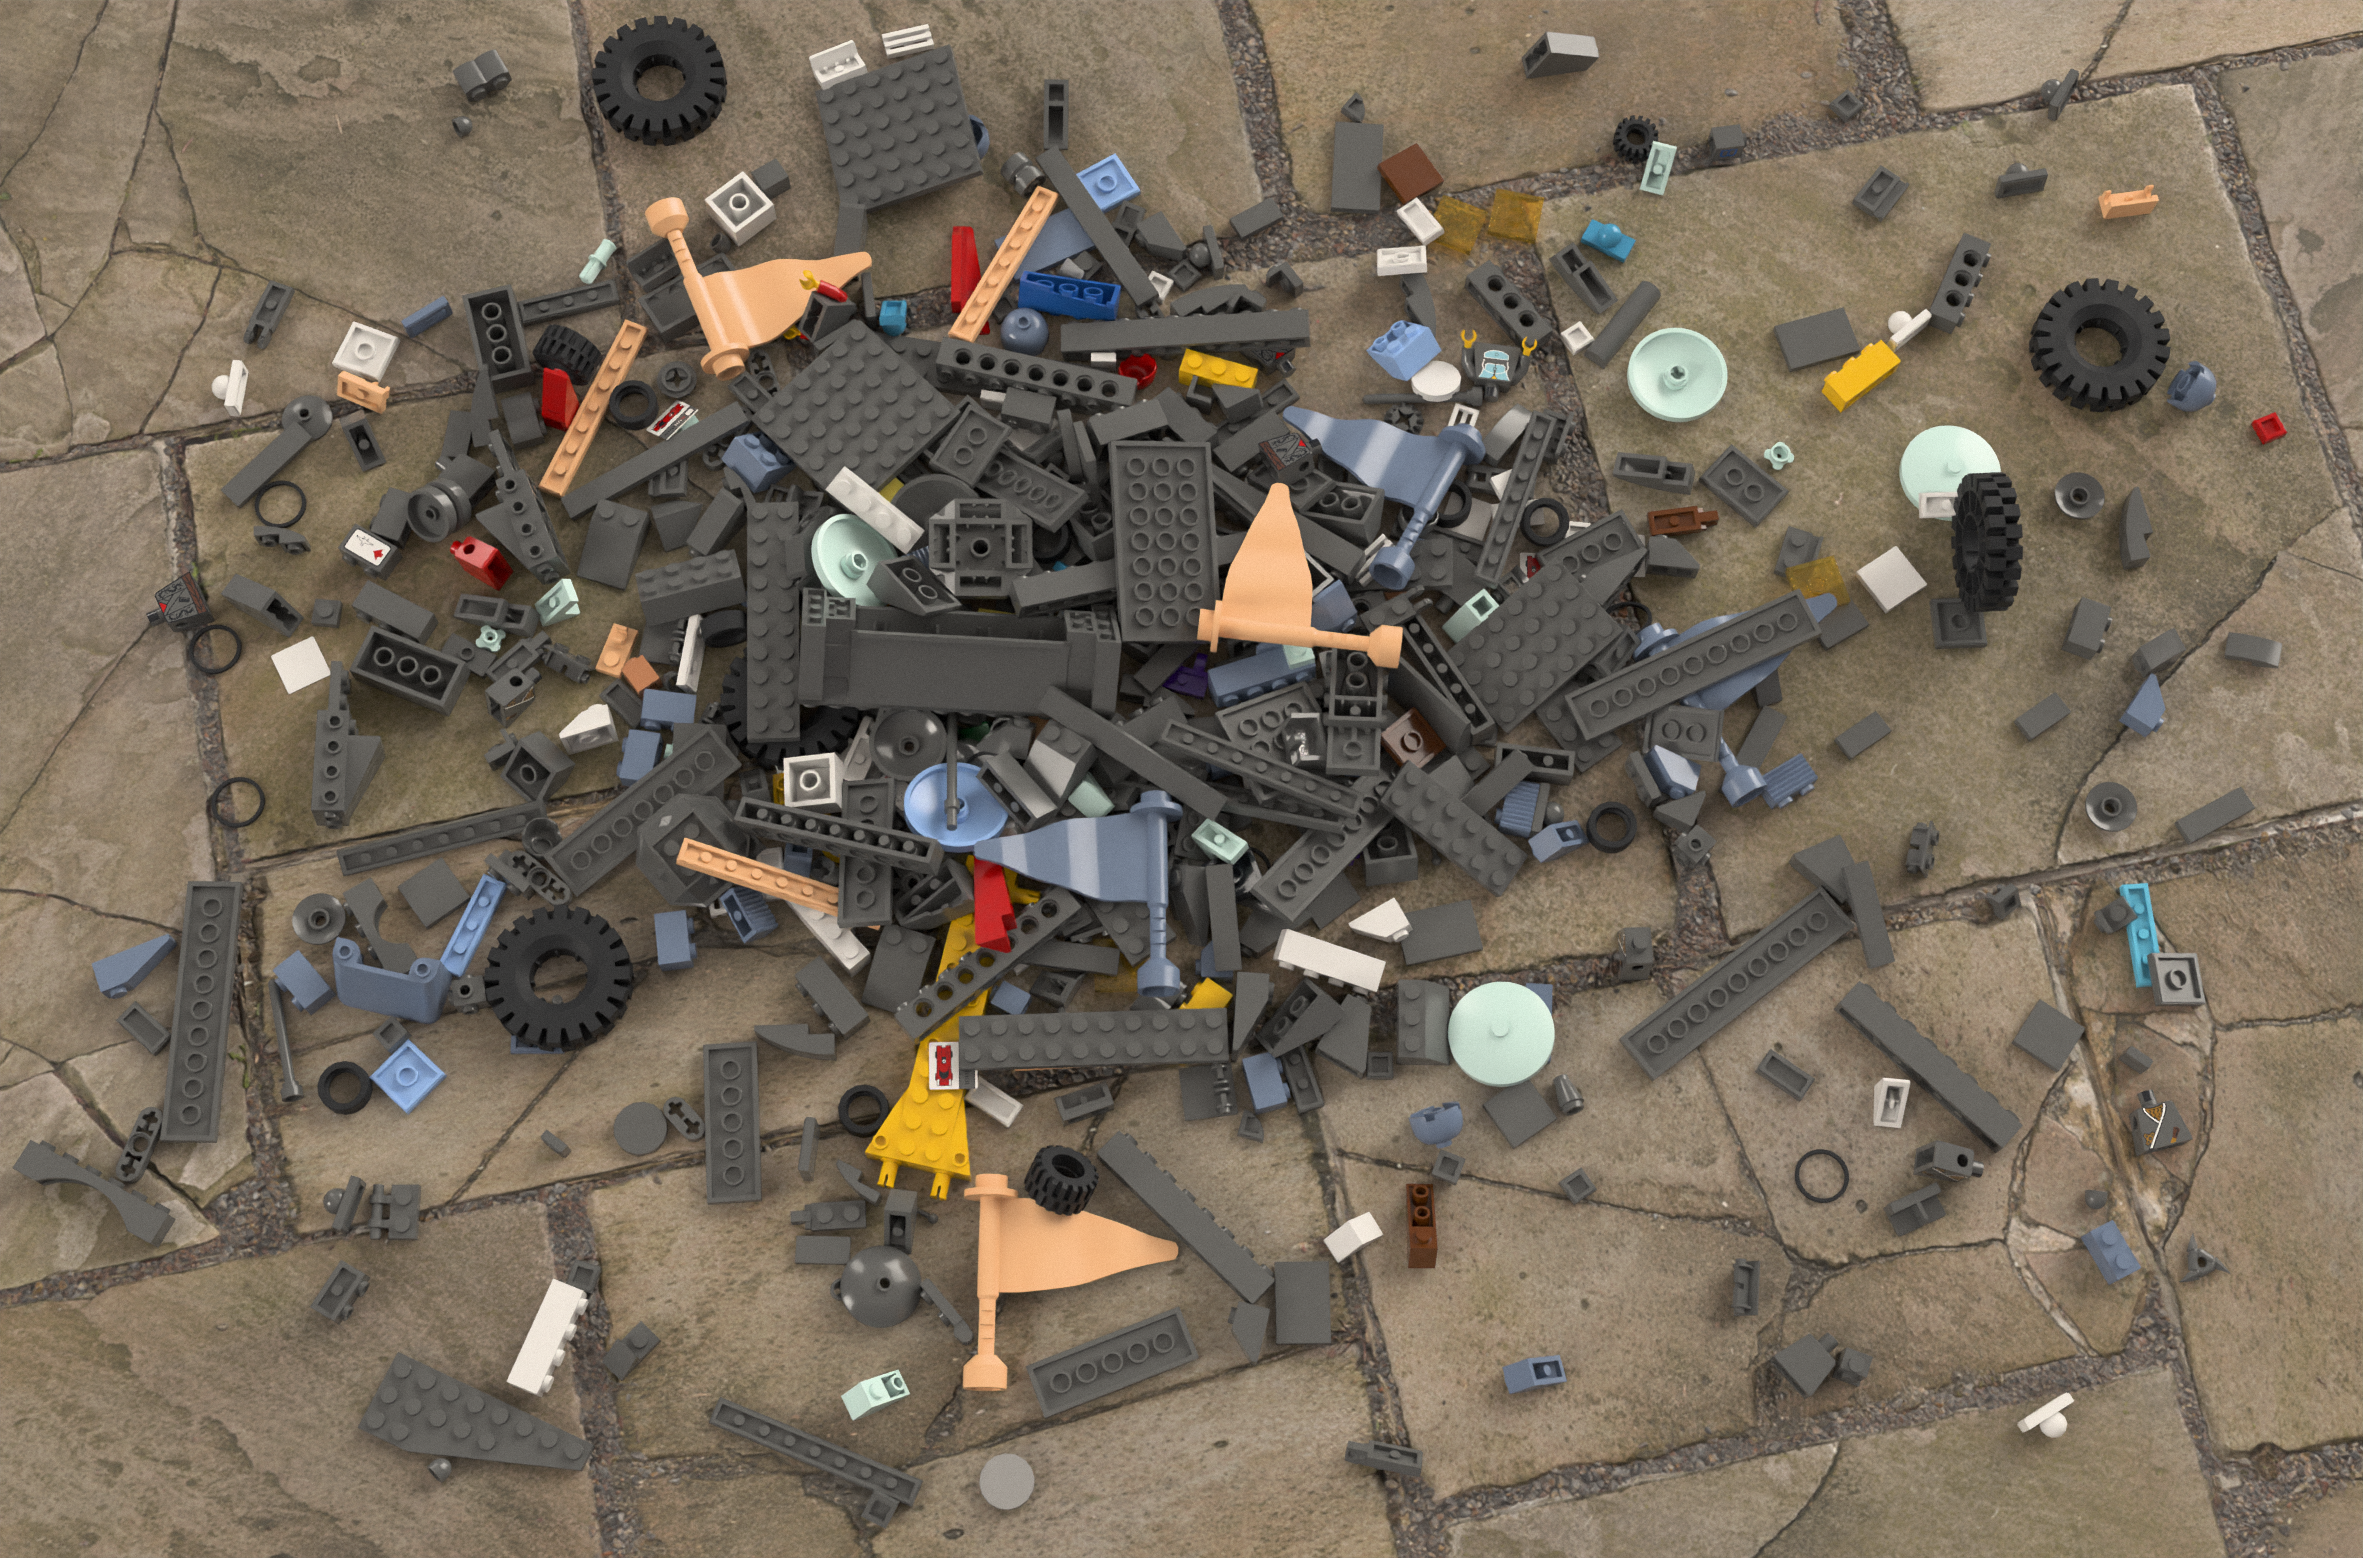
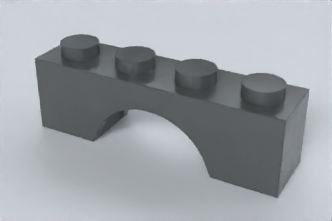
(368, 906)

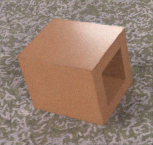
(641, 675)

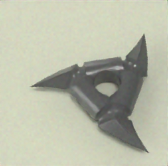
(2210, 1262)

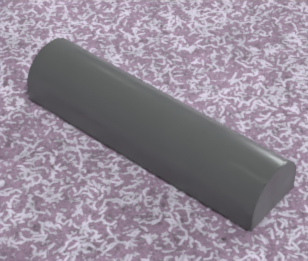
(1623, 324)

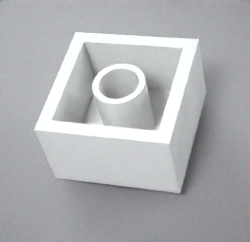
(740, 209)
(814, 783)

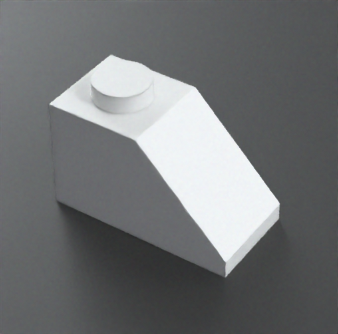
(1383, 923)

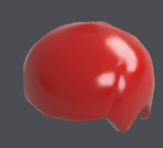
(1140, 368)

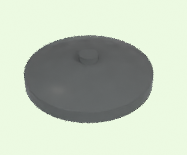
(924, 498)

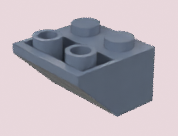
(757, 461)

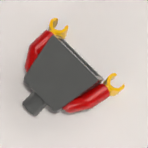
(825, 311)

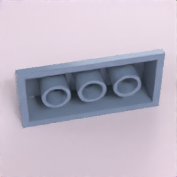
(1254, 677)

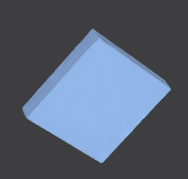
(1109, 183)
(408, 1076)

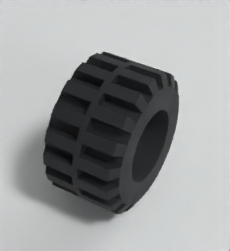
(569, 352)
(1061, 1180)

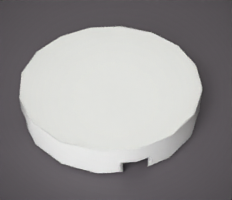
(1436, 381)

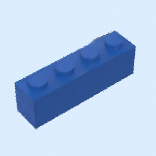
(1069, 296)

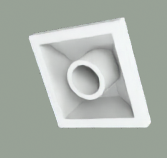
(589, 730)

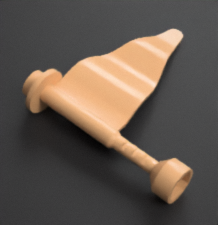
(747, 304)
(1271, 593)
(1039, 1251)

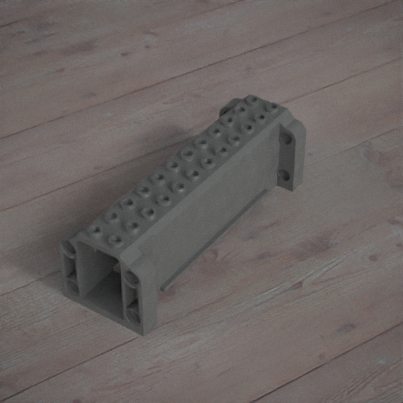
(954, 658)

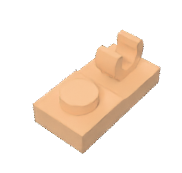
(362, 392)
(617, 650)

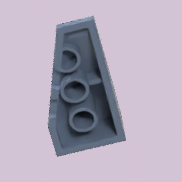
(1330, 613)

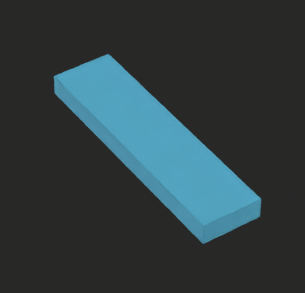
(2140, 932)

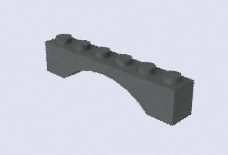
(49, 1168)

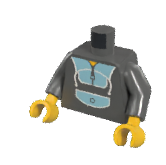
(1494, 365)

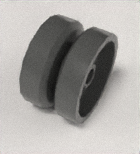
(437, 509)

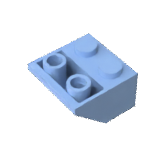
(1404, 349)

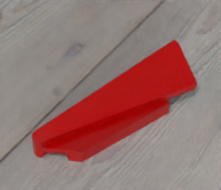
(964, 270)
(992, 907)

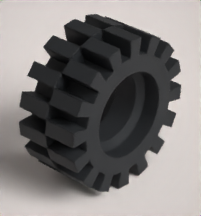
(1639, 127)

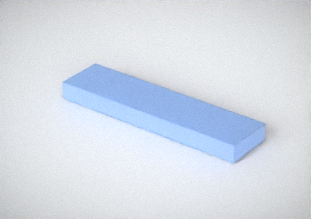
(473, 925)

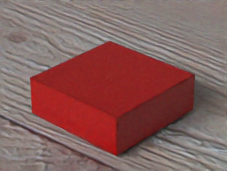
(2269, 428)

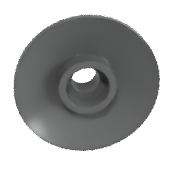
(319, 417)
(2083, 487)
(2118, 799)
(310, 911)

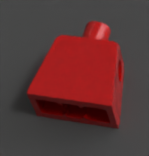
(482, 561)

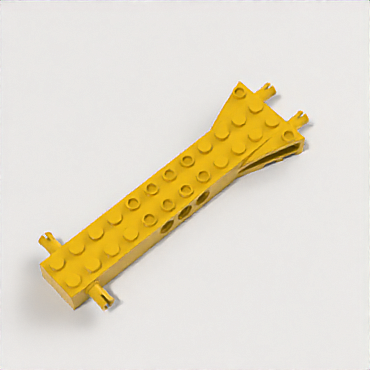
(930, 1125)

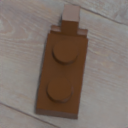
(1680, 521)

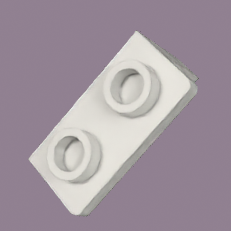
(837, 64)

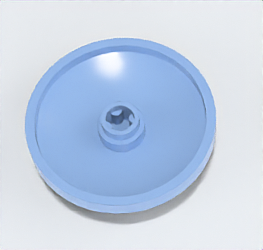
(979, 813)

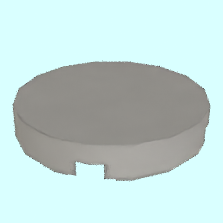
(1007, 1481)

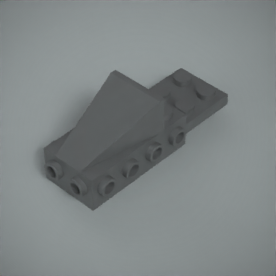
(522, 518)
(1354, 713)
(341, 757)

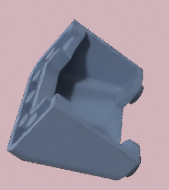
(409, 997)

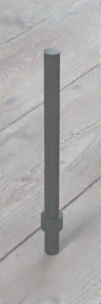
(952, 804)

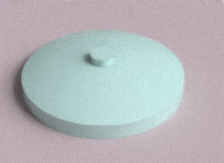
(1677, 375)
(1940, 460)
(846, 555)
(1501, 1034)

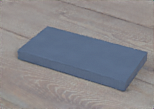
(1058, 240)

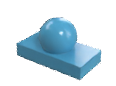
(1608, 240)
(893, 317)

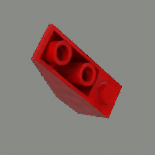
(558, 399)

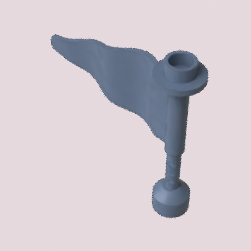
(1405, 465)
(1741, 781)
(1109, 862)

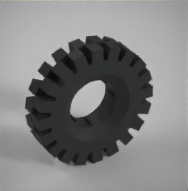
(654, 46)
(2116, 312)
(1986, 542)
(823, 732)
(545, 937)

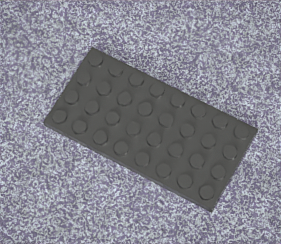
(1163, 539)

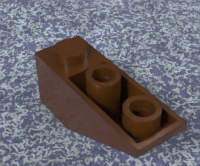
(1421, 1226)

